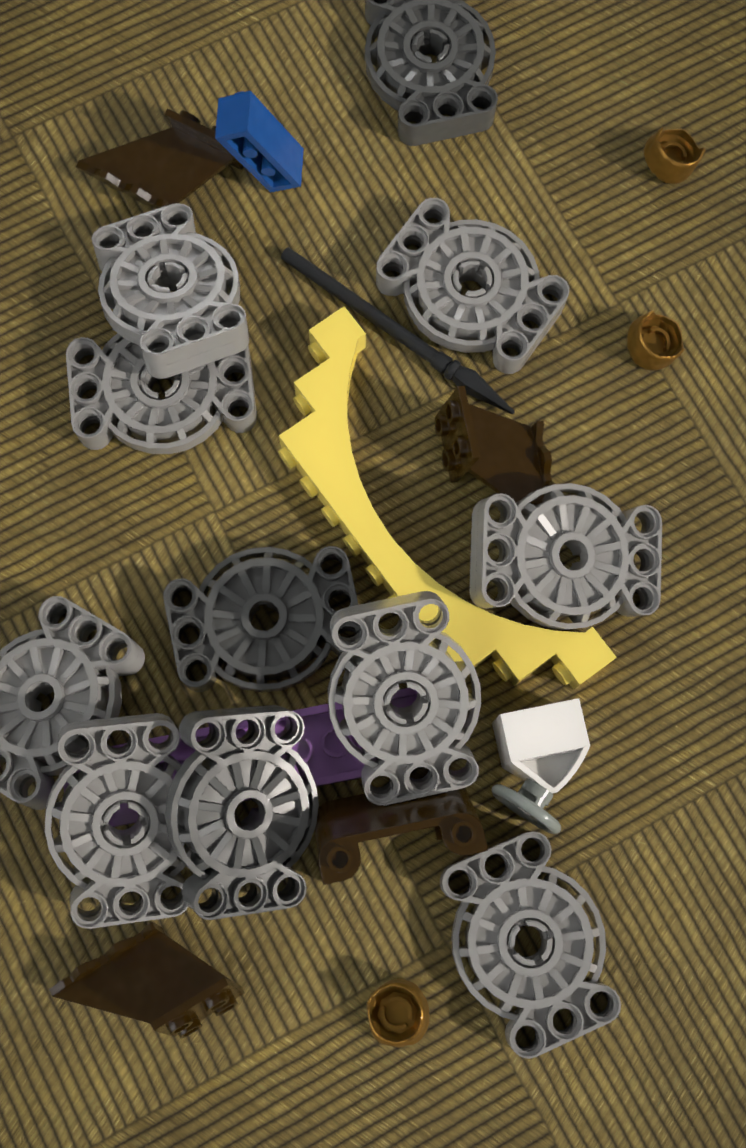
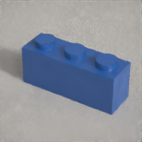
(259, 141)

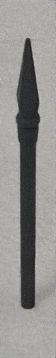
(452, 370)

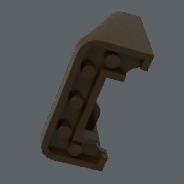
(355, 819)

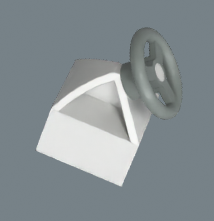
(545, 751)

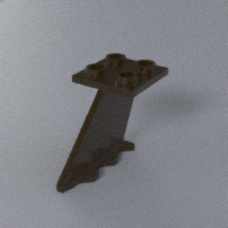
(163, 165)
(493, 448)
(153, 983)

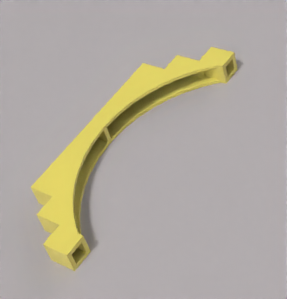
(324, 457)

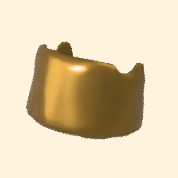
(672, 155)
(654, 341)
(398, 1013)

